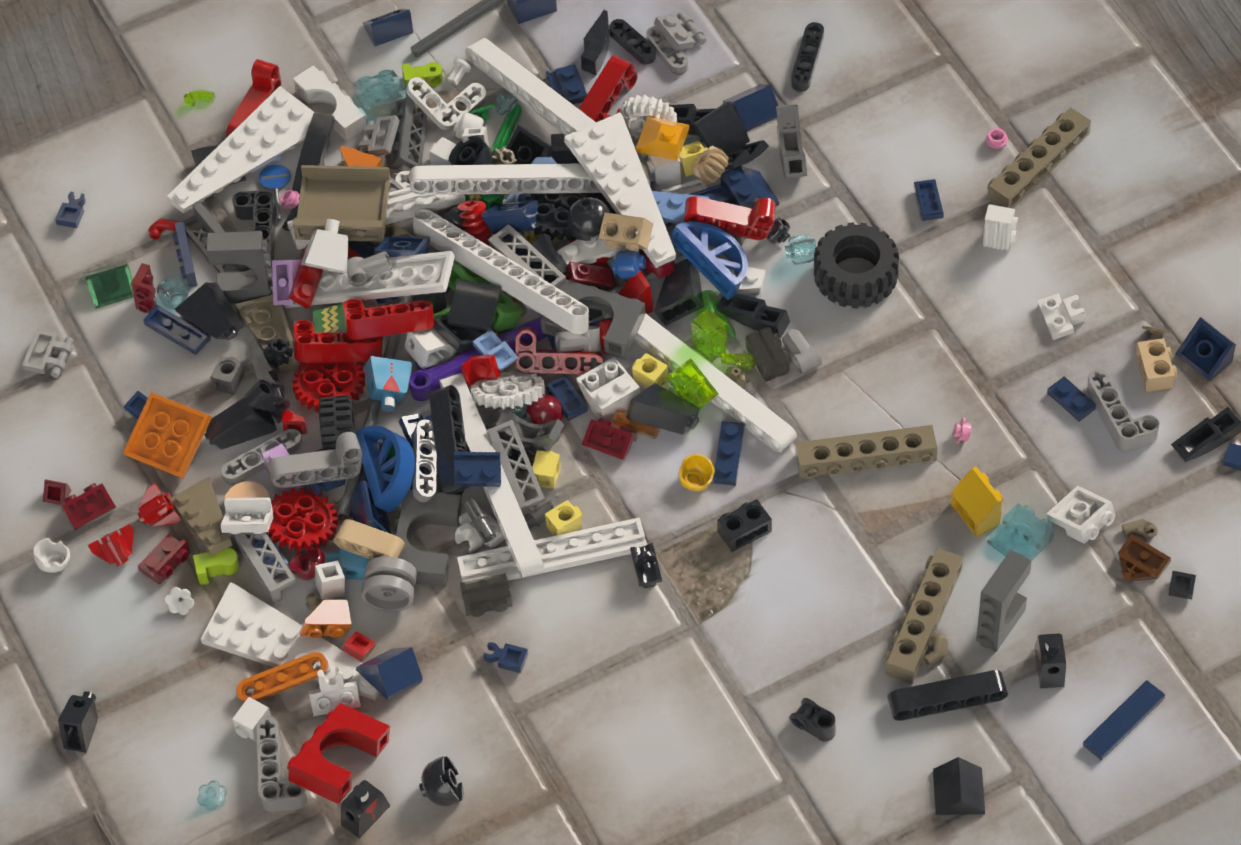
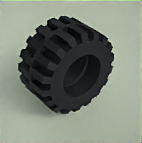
(335, 418)

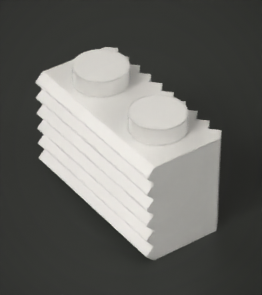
(999, 227)

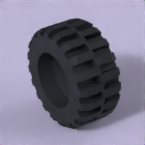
(856, 242)

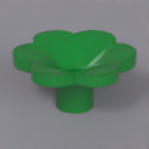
(482, 112)

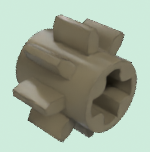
(503, 157)

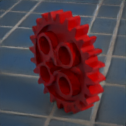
(327, 380)
(302, 520)

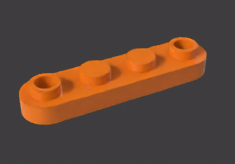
(282, 677)

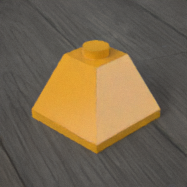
(662, 138)

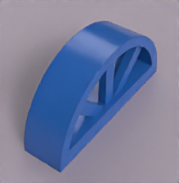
(693, 242)
(385, 494)

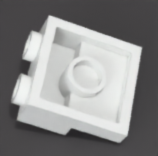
(1082, 514)

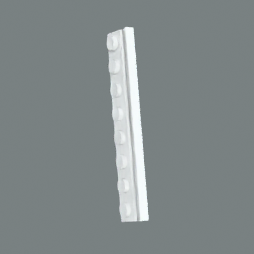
(401, 207)
(559, 551)

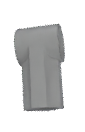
(361, 269)
(585, 342)
(802, 354)

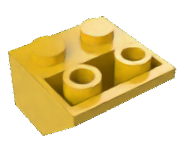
(977, 502)

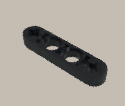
(807, 56)

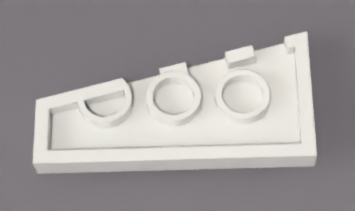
(587, 251)

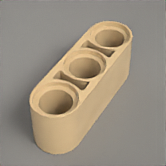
(367, 541)

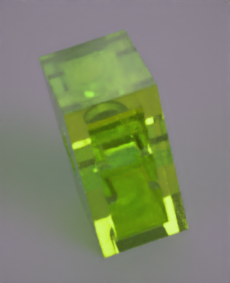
(709, 335)
(691, 384)

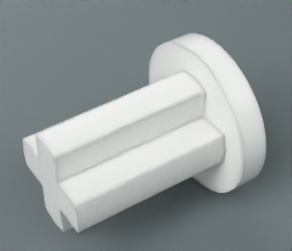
(460, 68)

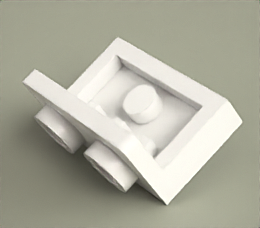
(247, 515)

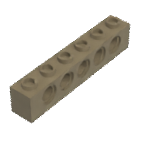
(1038, 159)
(855, 446)
(907, 666)

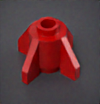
(156, 508)
(114, 547)

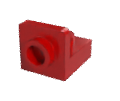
(480, 368)

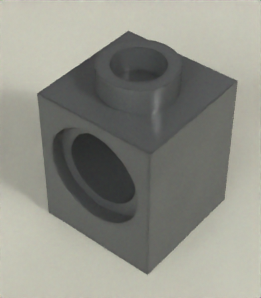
(222, 380)

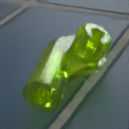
(201, 95)
(739, 360)

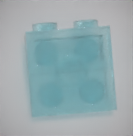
(379, 89)
(1022, 533)

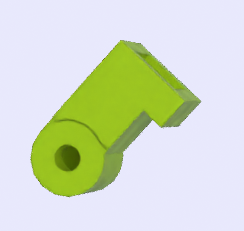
(430, 73)
(209, 566)

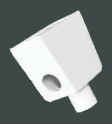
(327, 249)
(428, 348)

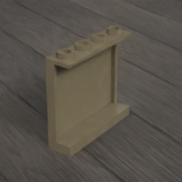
(346, 194)

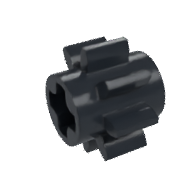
(779, 231)
(278, 352)
(515, 454)

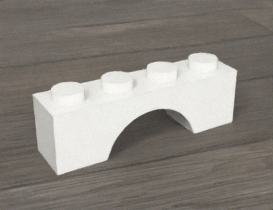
(315, 87)

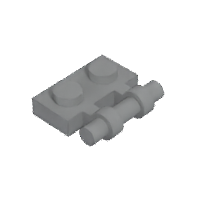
(675, 31)
(379, 137)
(41, 351)

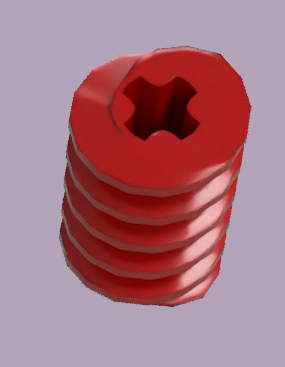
(477, 225)

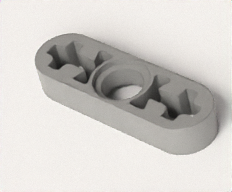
(667, 58)

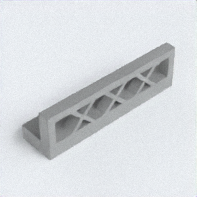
(504, 248)
(509, 472)
(259, 568)

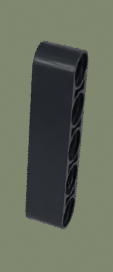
(448, 434)
(947, 695)

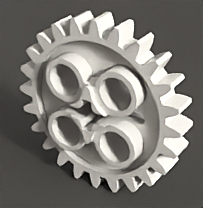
(508, 390)

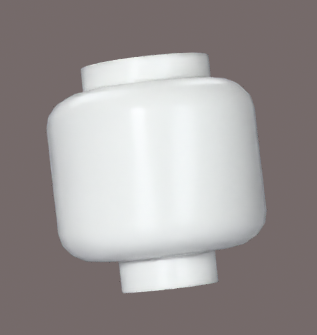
(467, 121)

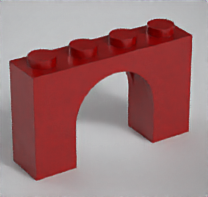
(341, 727)

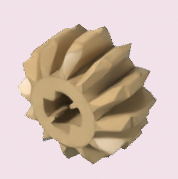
(710, 165)

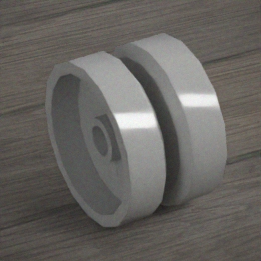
(389, 584)

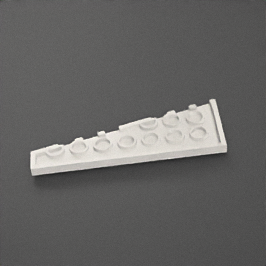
(264, 135)
(615, 168)
(267, 636)

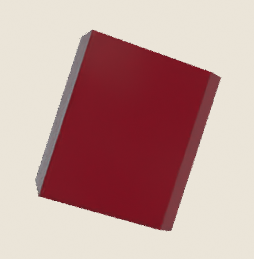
(55, 492)

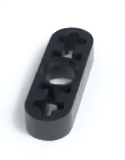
(634, 49)

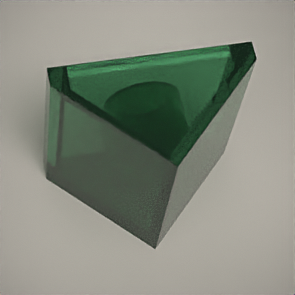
(109, 284)

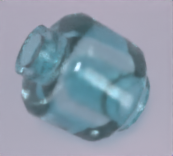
(800, 249)
(172, 292)

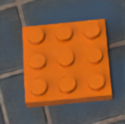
(167, 435)

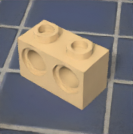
(626, 229)
(1152, 366)

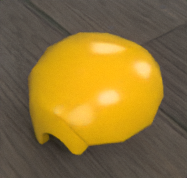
(696, 472)

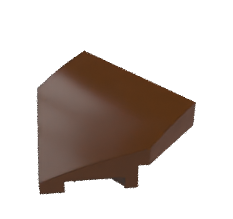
(1141, 561)

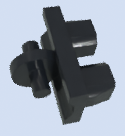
(646, 565)

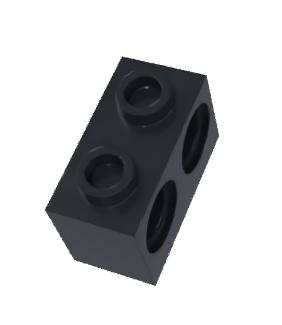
(746, 528)

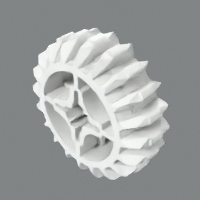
(638, 108)

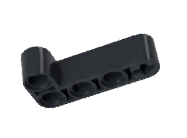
(261, 209)

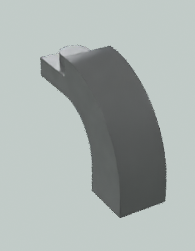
(789, 141)
(539, 436)

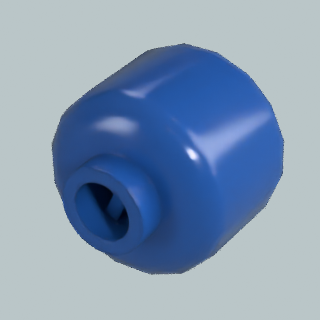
(628, 263)

